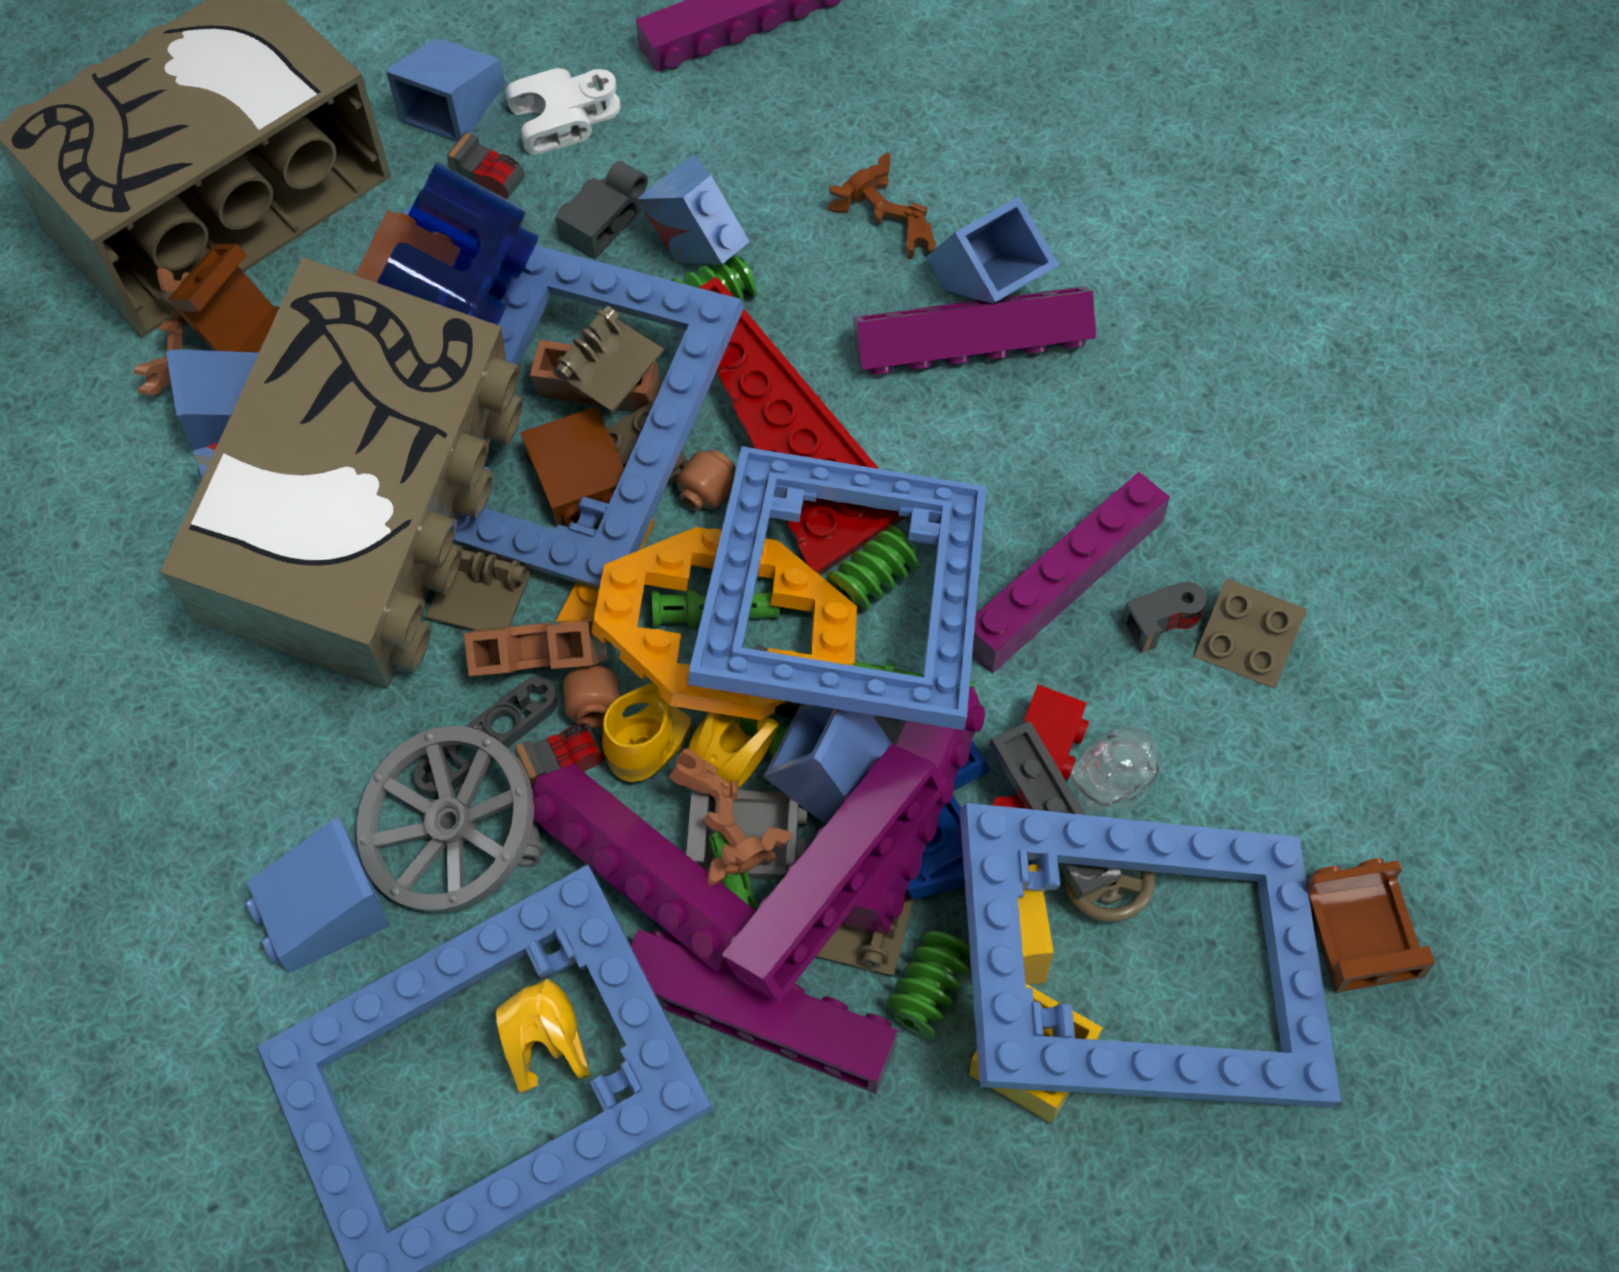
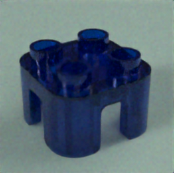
(490, 244)

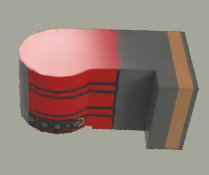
(485, 166)
(1162, 611)
(572, 746)

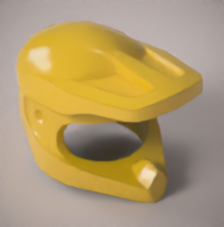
(646, 740)
(729, 748)
(542, 1015)

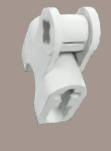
(565, 104)

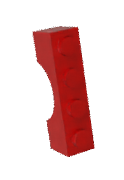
(1059, 725)

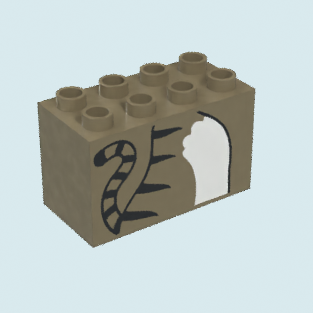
(191, 140)
(346, 475)

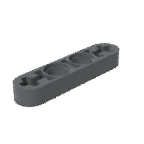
(504, 707)

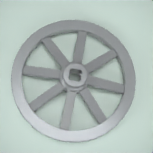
(438, 819)

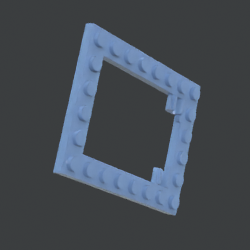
(709, 321)
(941, 515)
(1011, 1025)
(654, 1068)

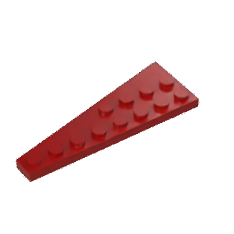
(789, 418)

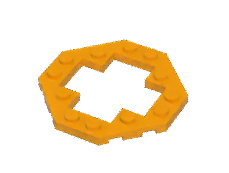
(655, 651)

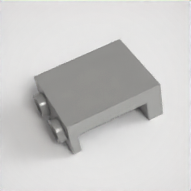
(753, 814)

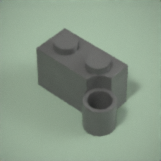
(602, 209)

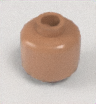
(706, 480)
(589, 693)

